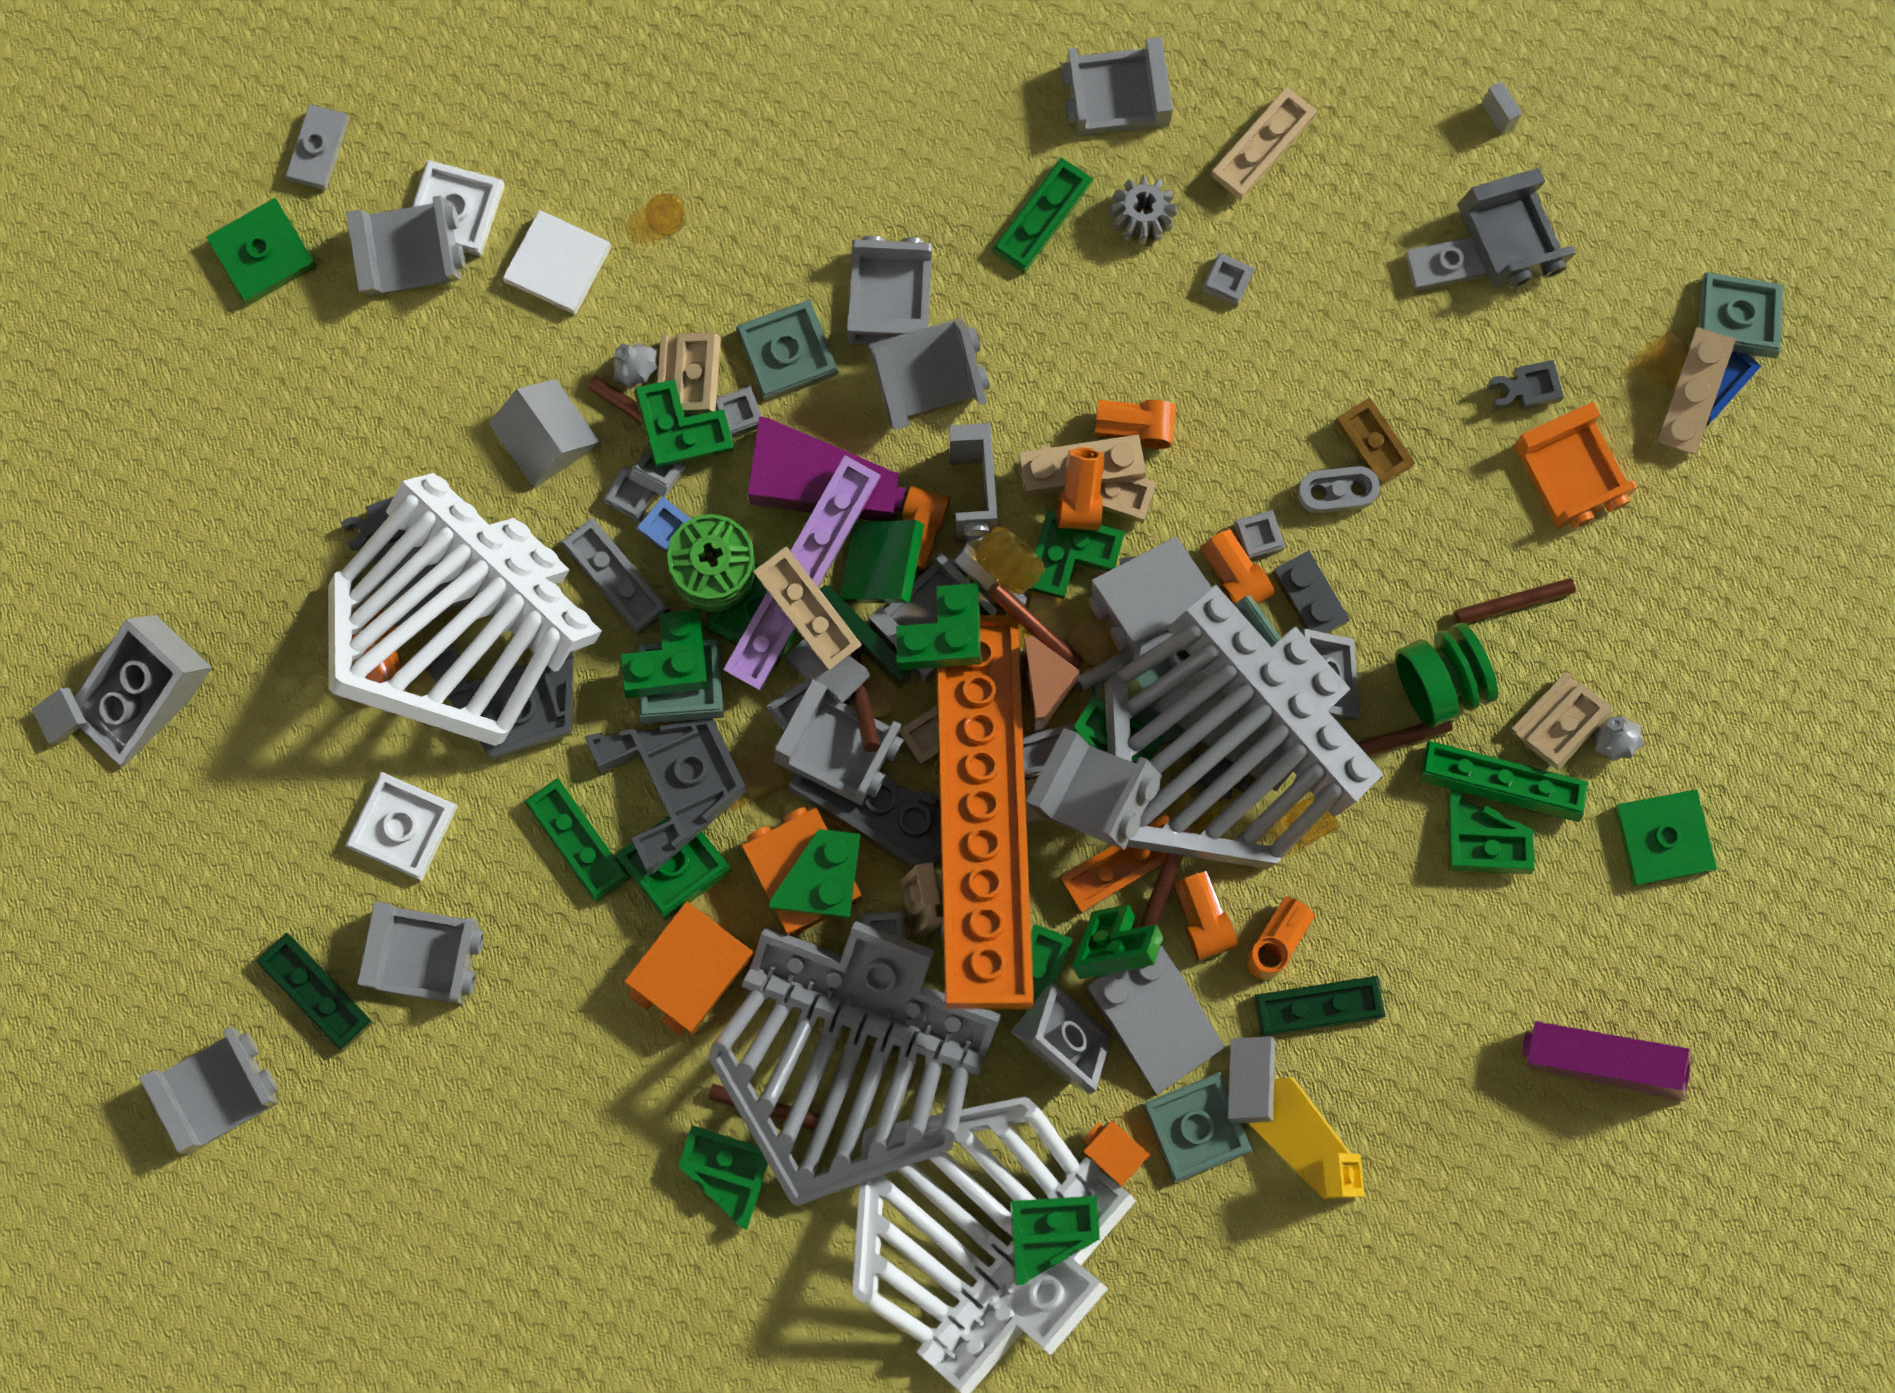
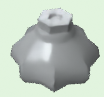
(634, 364)
(1618, 738)

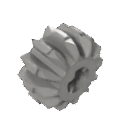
(1147, 197)

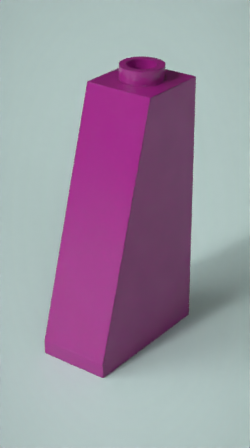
(795, 468)
(1609, 1059)

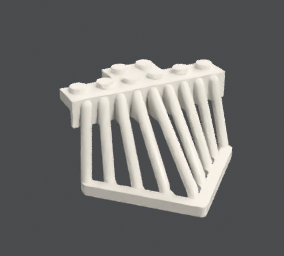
(494, 563)
(994, 1309)

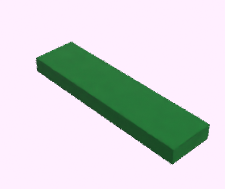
(1503, 781)

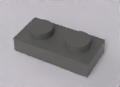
(1310, 594)

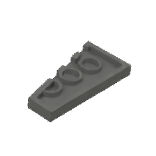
(894, 820)

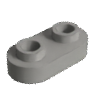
(1337, 489)

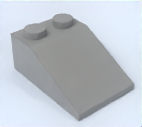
(138, 686)
(1156, 1020)

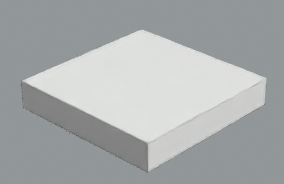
(473, 196)
(557, 262)
(401, 826)

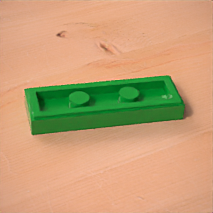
(1042, 215)
(576, 840)

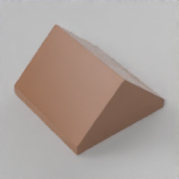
(1047, 680)

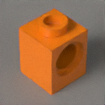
(1114, 1151)

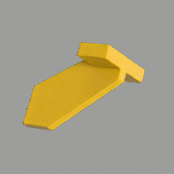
(1310, 1144)

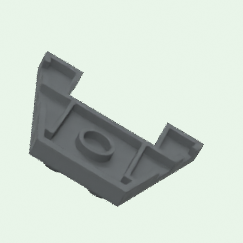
(544, 716)
(689, 773)

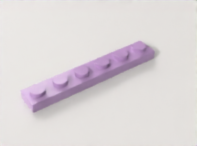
(815, 552)

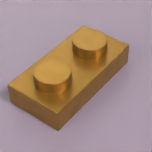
(1374, 441)

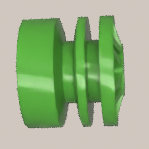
(693, 578)

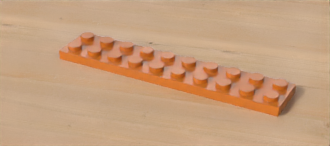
(984, 826)

